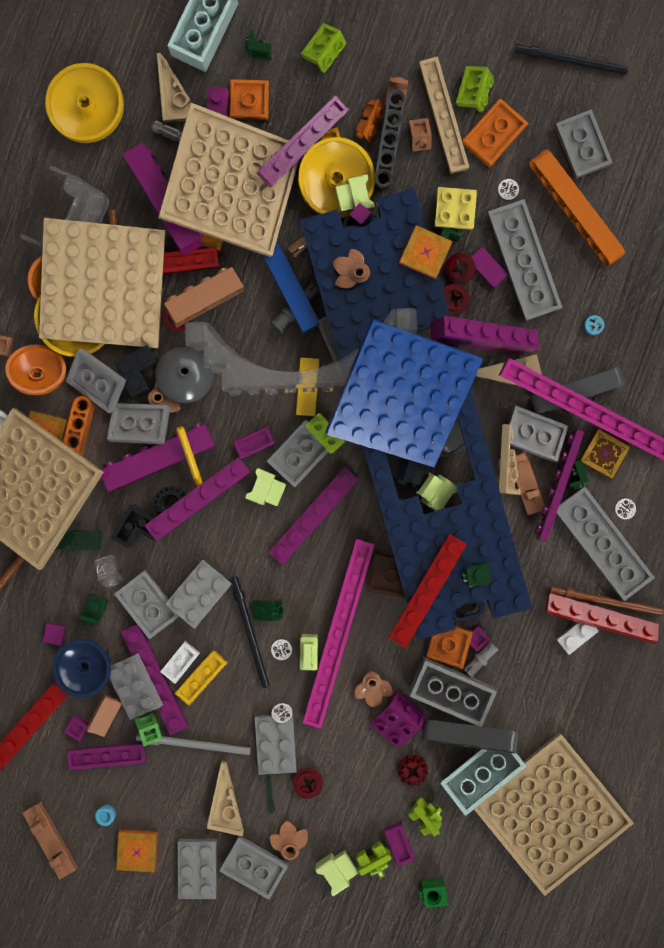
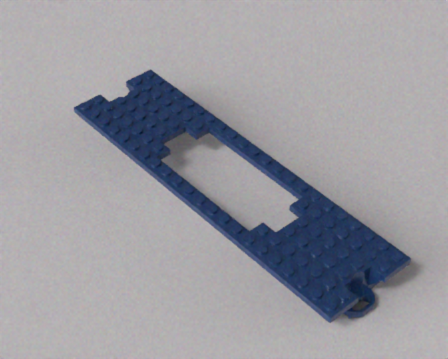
(481, 516)

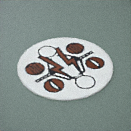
(508, 189)
(625, 508)
(281, 649)
(282, 713)

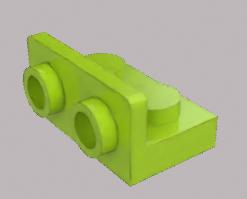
(324, 47)
(475, 88)
(317, 427)

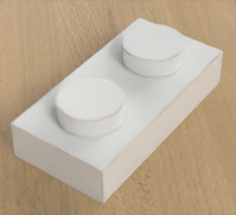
(576, 636)
(180, 662)

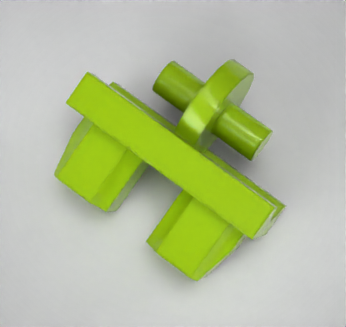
(428, 814)
(374, 863)

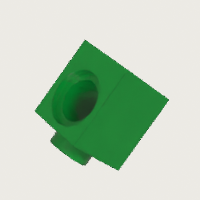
(436, 900)

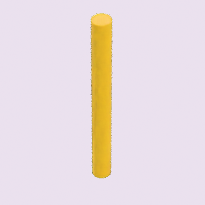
(189, 456)

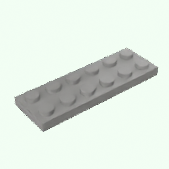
(524, 260)
(604, 543)

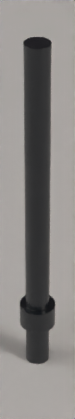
(535, 52)
(239, 596)

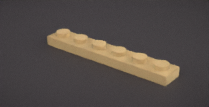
(443, 115)

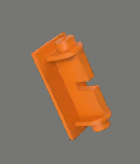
(374, 112)

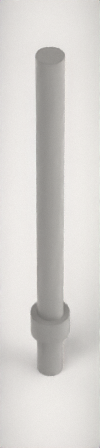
(201, 745)

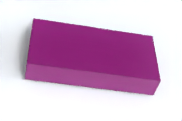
(488, 268)
(254, 442)
(399, 844)

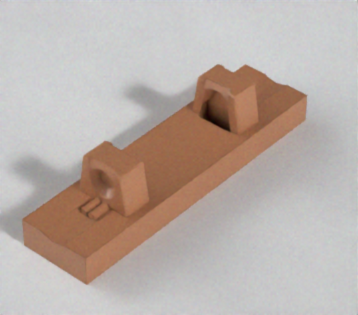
(532, 500)
(50, 840)

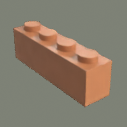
(203, 297)

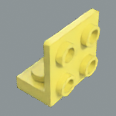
(455, 208)

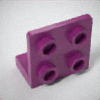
(398, 720)

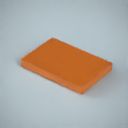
(494, 132)

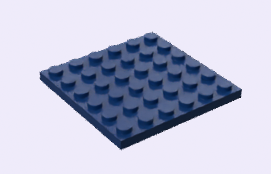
(403, 393)

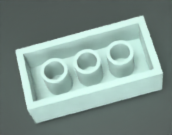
(201, 31)
(481, 777)

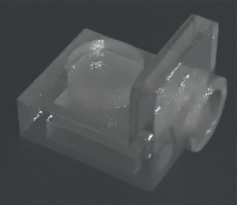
(108, 571)

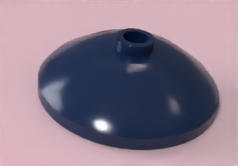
(71, 674)

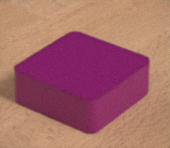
(360, 214)

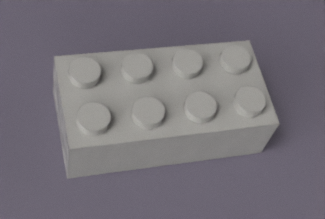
(452, 691)

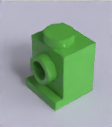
(148, 729)

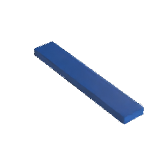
(292, 290)

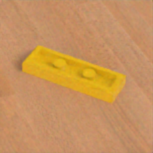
(307, 401)
(201, 677)

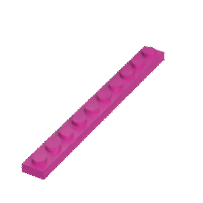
(583, 407)
(338, 633)

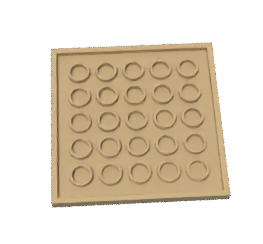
(218, 185)
(101, 283)
(39, 488)
(553, 814)

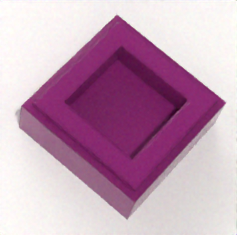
(54, 634)
(479, 638)
(76, 728)

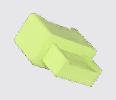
(353, 193)
(266, 489)
(436, 491)
(308, 652)
(337, 871)

